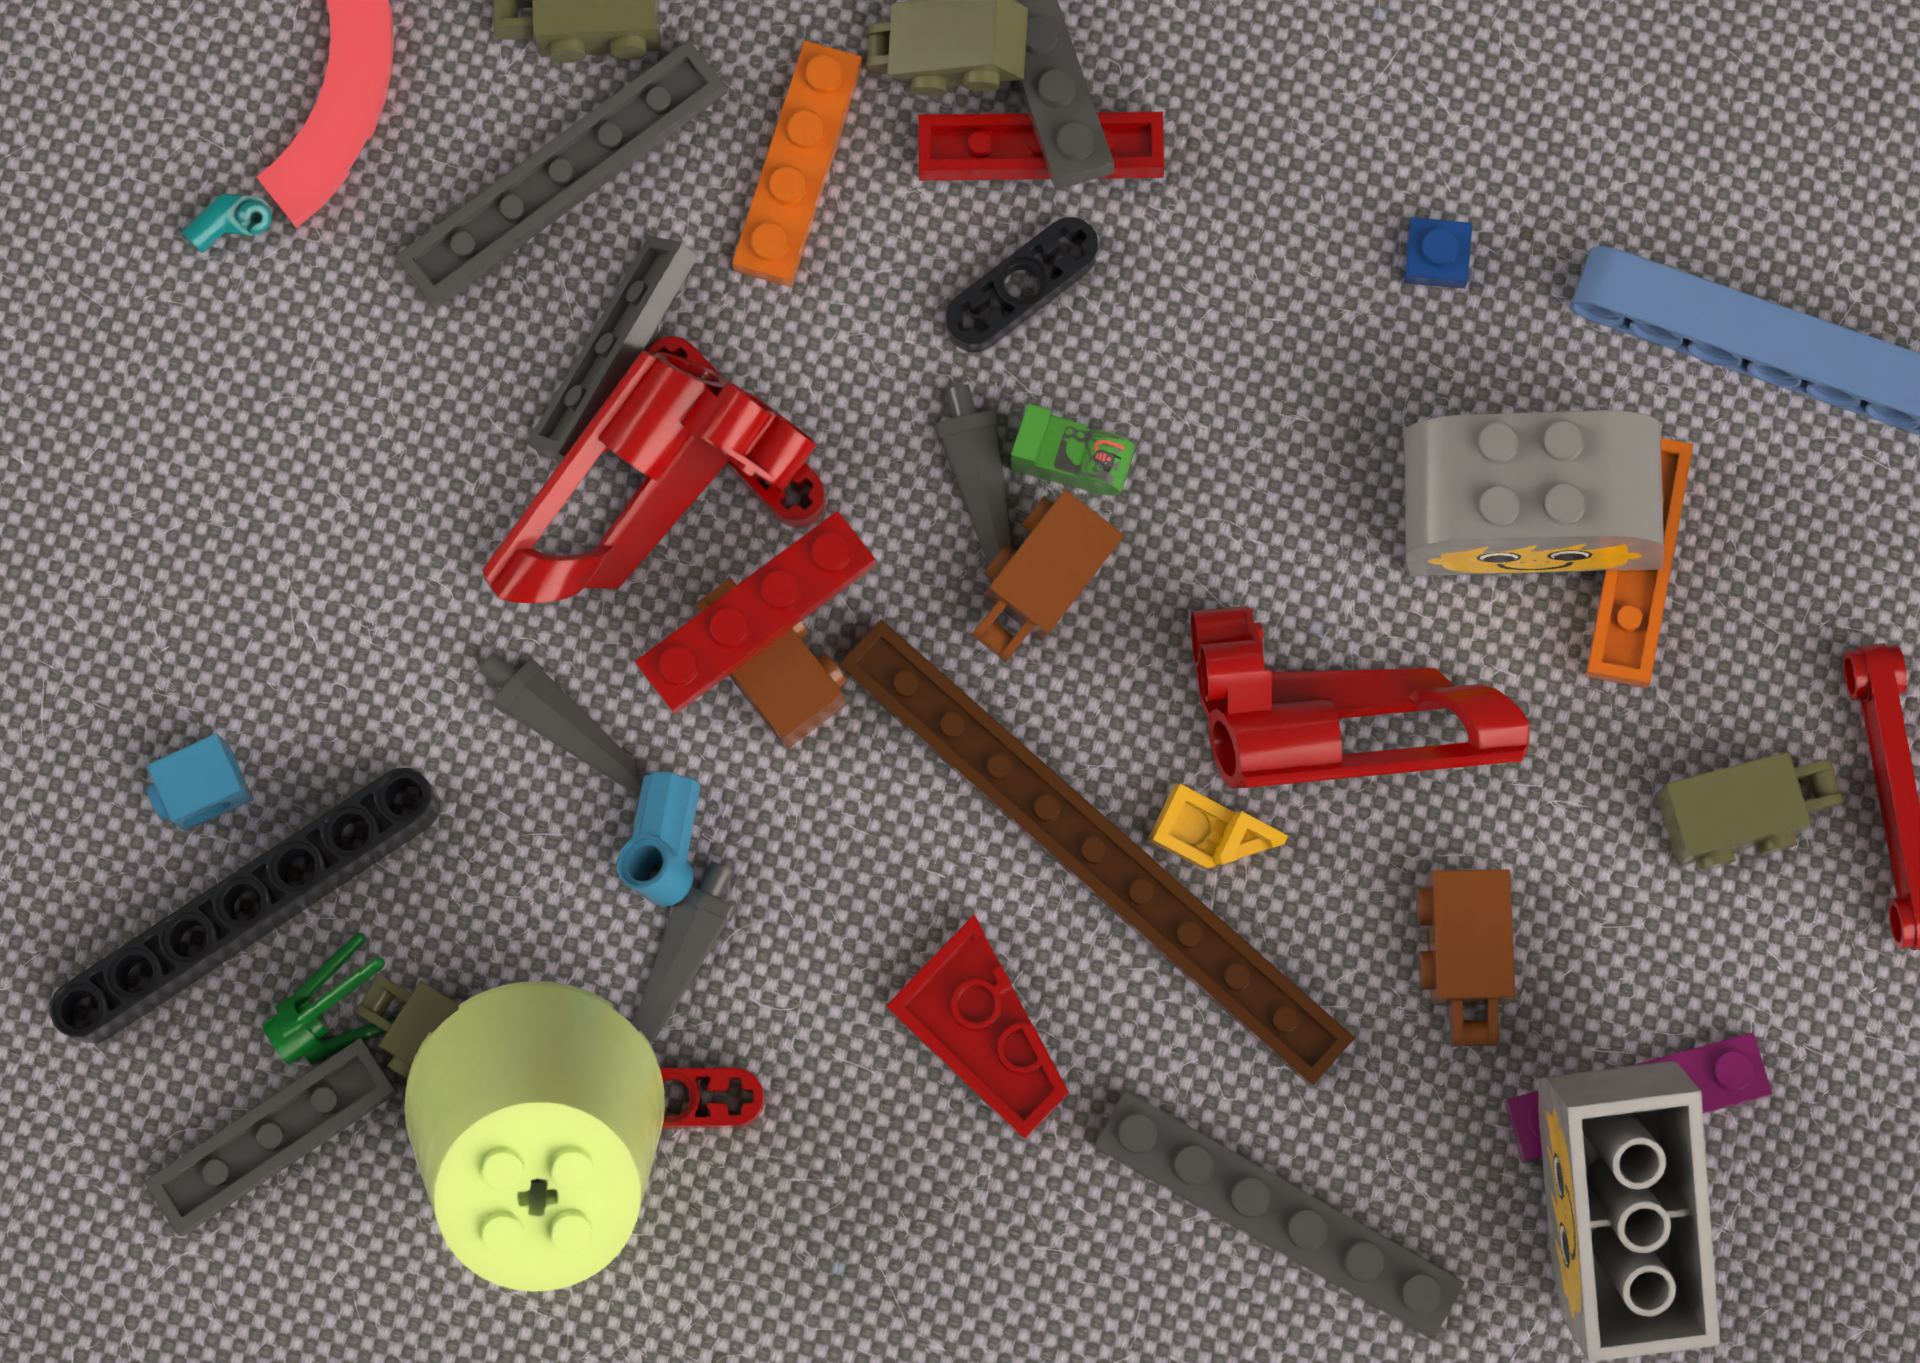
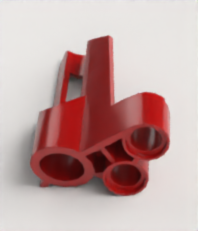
(679, 431)
(1287, 726)

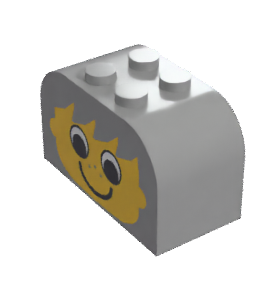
(1533, 493)
(1629, 1210)

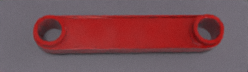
(1876, 678)

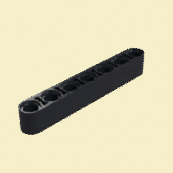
(215, 907)

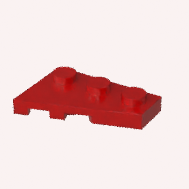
(979, 1030)

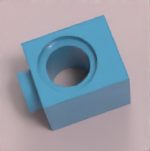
(197, 783)

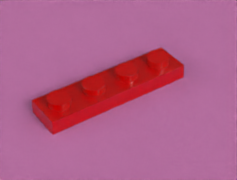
(1009, 150)
(756, 612)

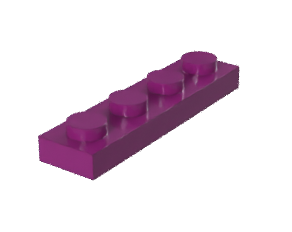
(1724, 1072)

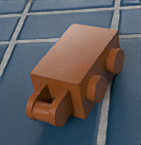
(1045, 572)
(787, 681)
(1468, 948)

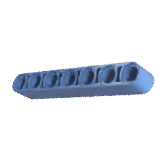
(1751, 336)

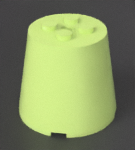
(525, 1091)

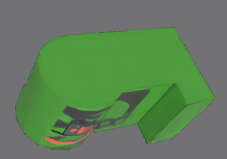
(1071, 453)

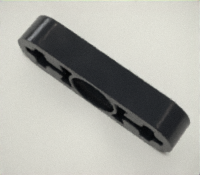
(977, 300)

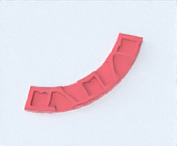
(344, 111)

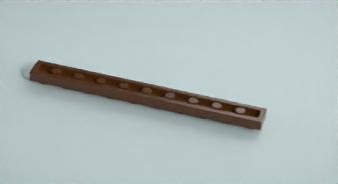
(1096, 853)

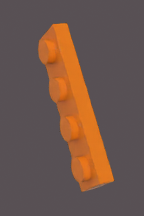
(797, 164)
(1634, 600)

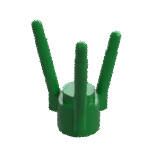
(299, 1021)

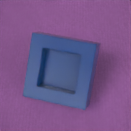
(1438, 252)

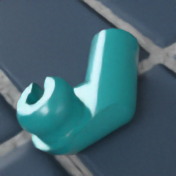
(228, 215)

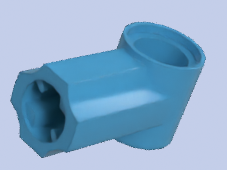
(661, 834)

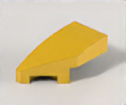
(1209, 832)

